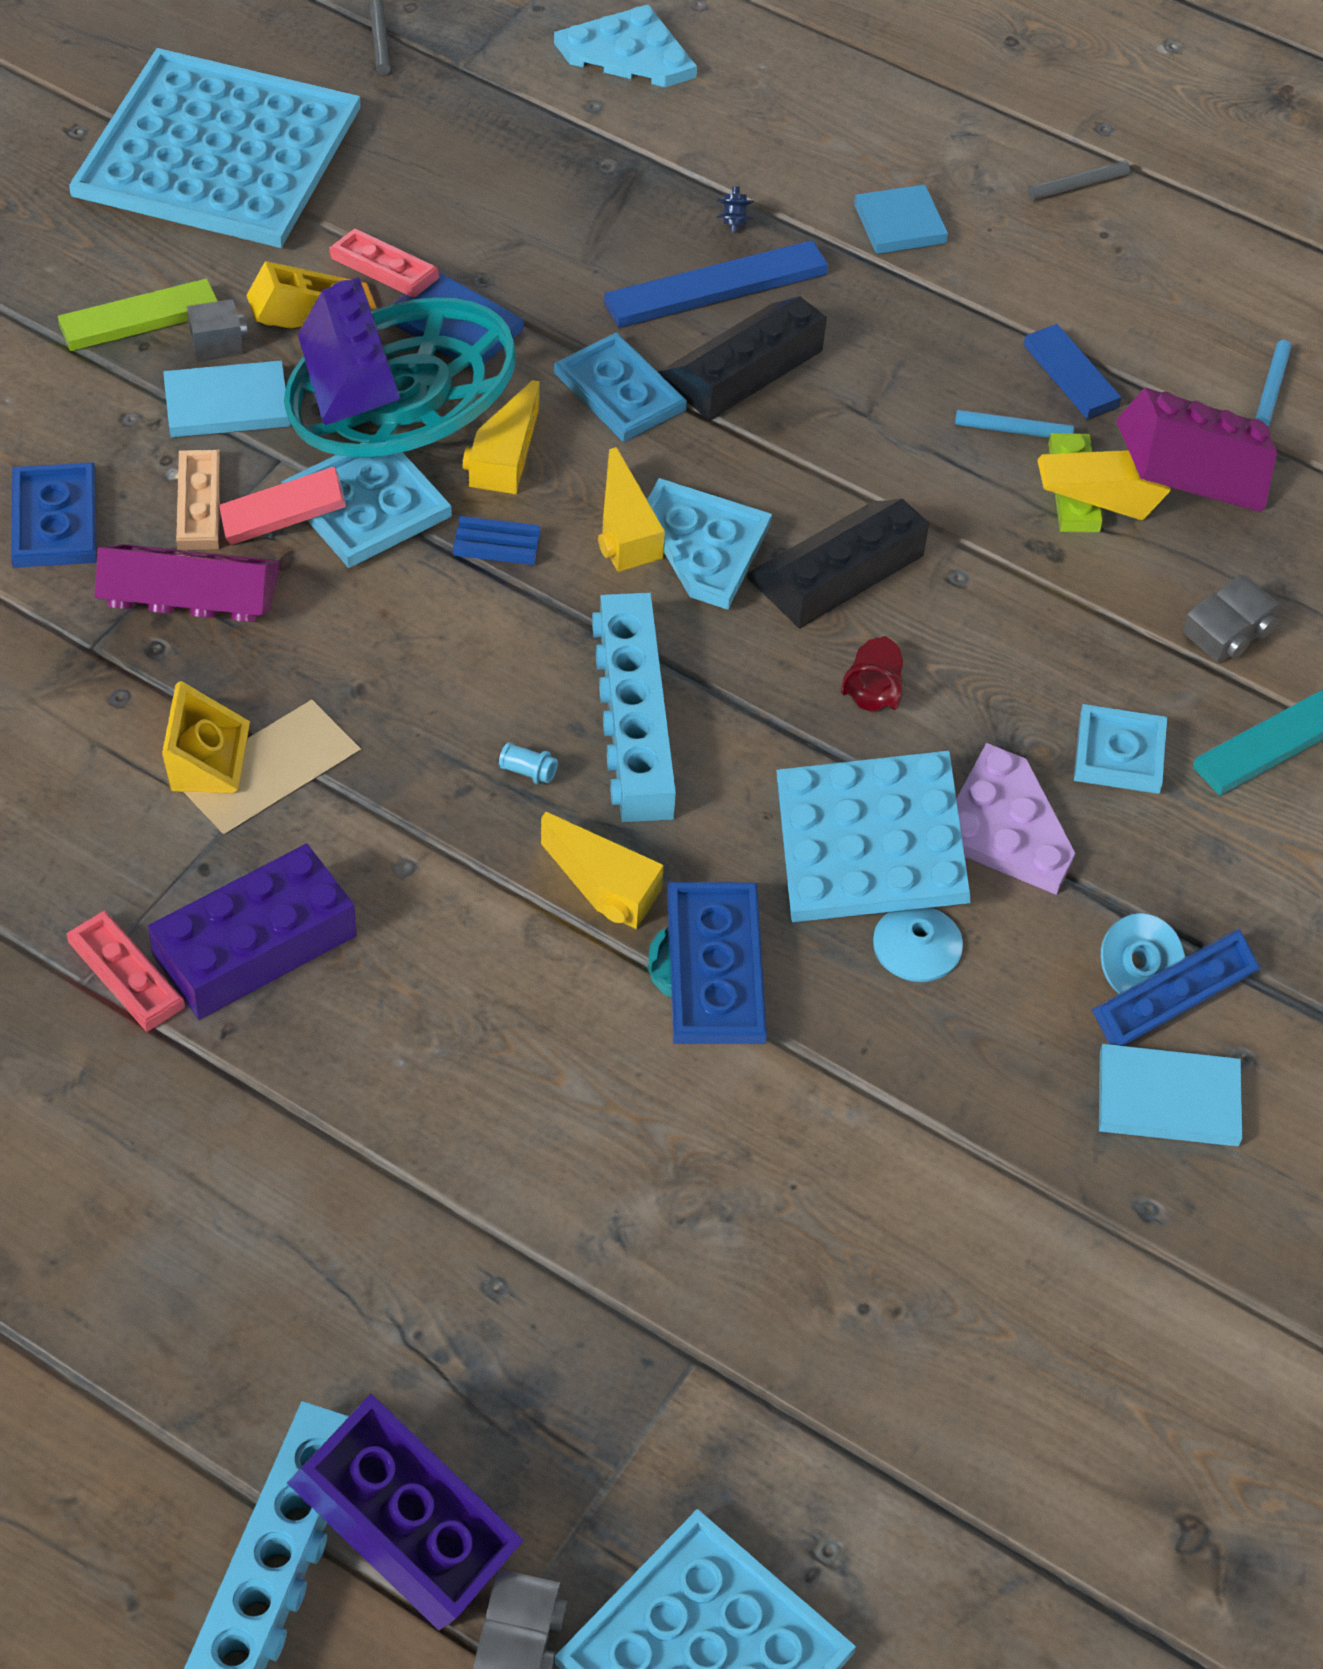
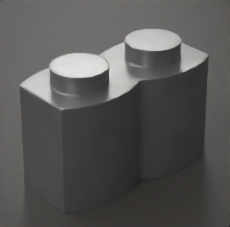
(1232, 619)
(520, 1623)

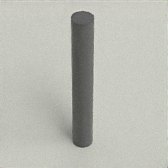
(379, 37)
(1078, 180)

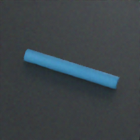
(1273, 382)
(1009, 424)

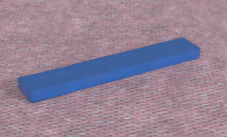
(715, 283)

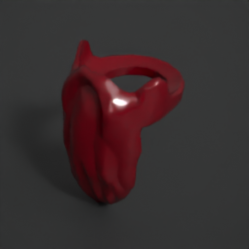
(875, 676)

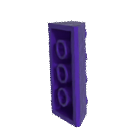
(346, 354)

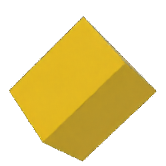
(203, 743)

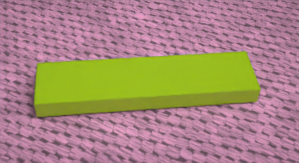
(133, 315)

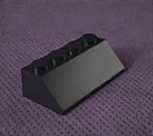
(748, 356)
(842, 560)

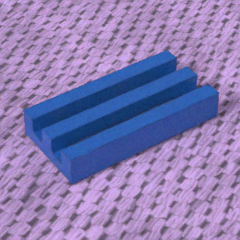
(498, 535)

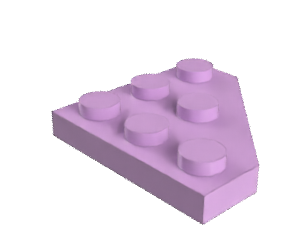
(1011, 822)

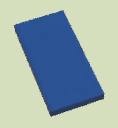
(715, 963)

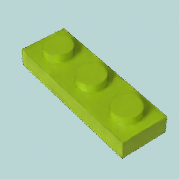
(1072, 513)

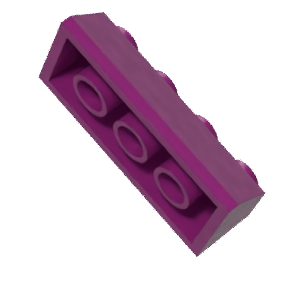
(1199, 448)
(185, 580)

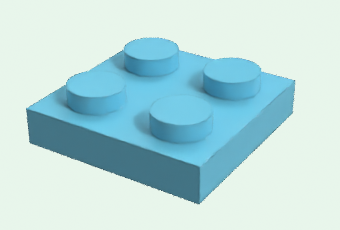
(1120, 749)

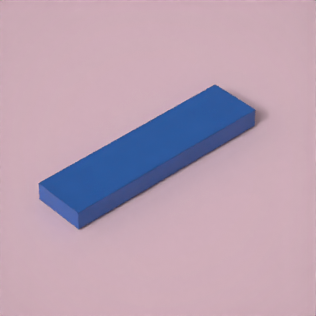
(1175, 989)

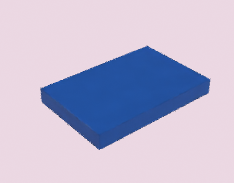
(459, 329)
(53, 515)

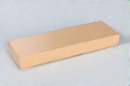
(198, 500)

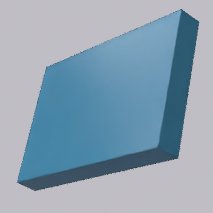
(620, 387)

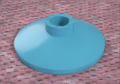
(1140, 935)
(915, 956)

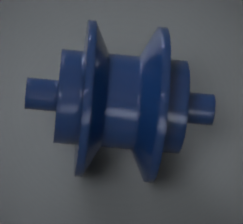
(735, 208)

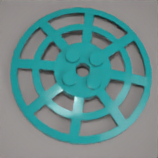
(421, 381)

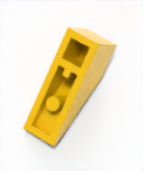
(287, 294)
(503, 443)
(1101, 480)
(630, 526)
(606, 873)

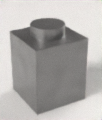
(216, 330)

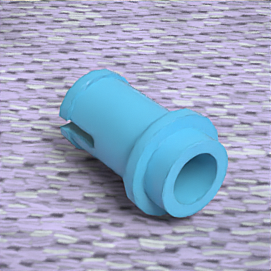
(528, 763)

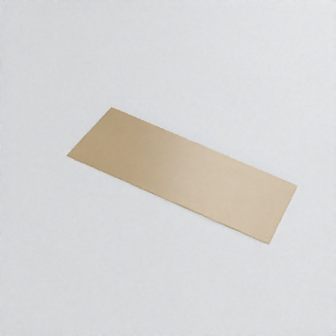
(277, 764)

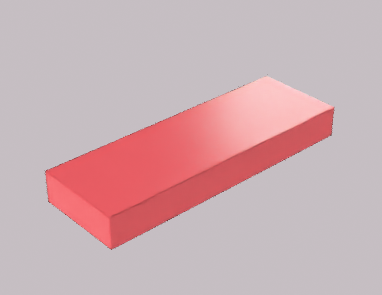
(384, 263)
(282, 505)
(125, 971)

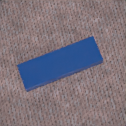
(1072, 371)

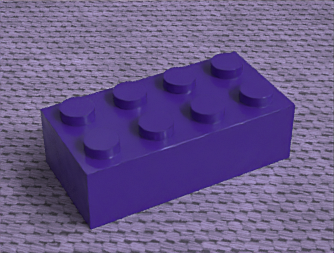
(252, 931)
(405, 1512)

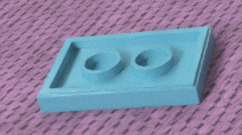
(225, 398)
(1170, 1095)

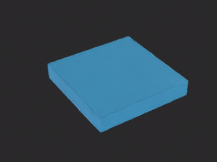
(900, 219)

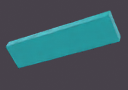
(1263, 745)

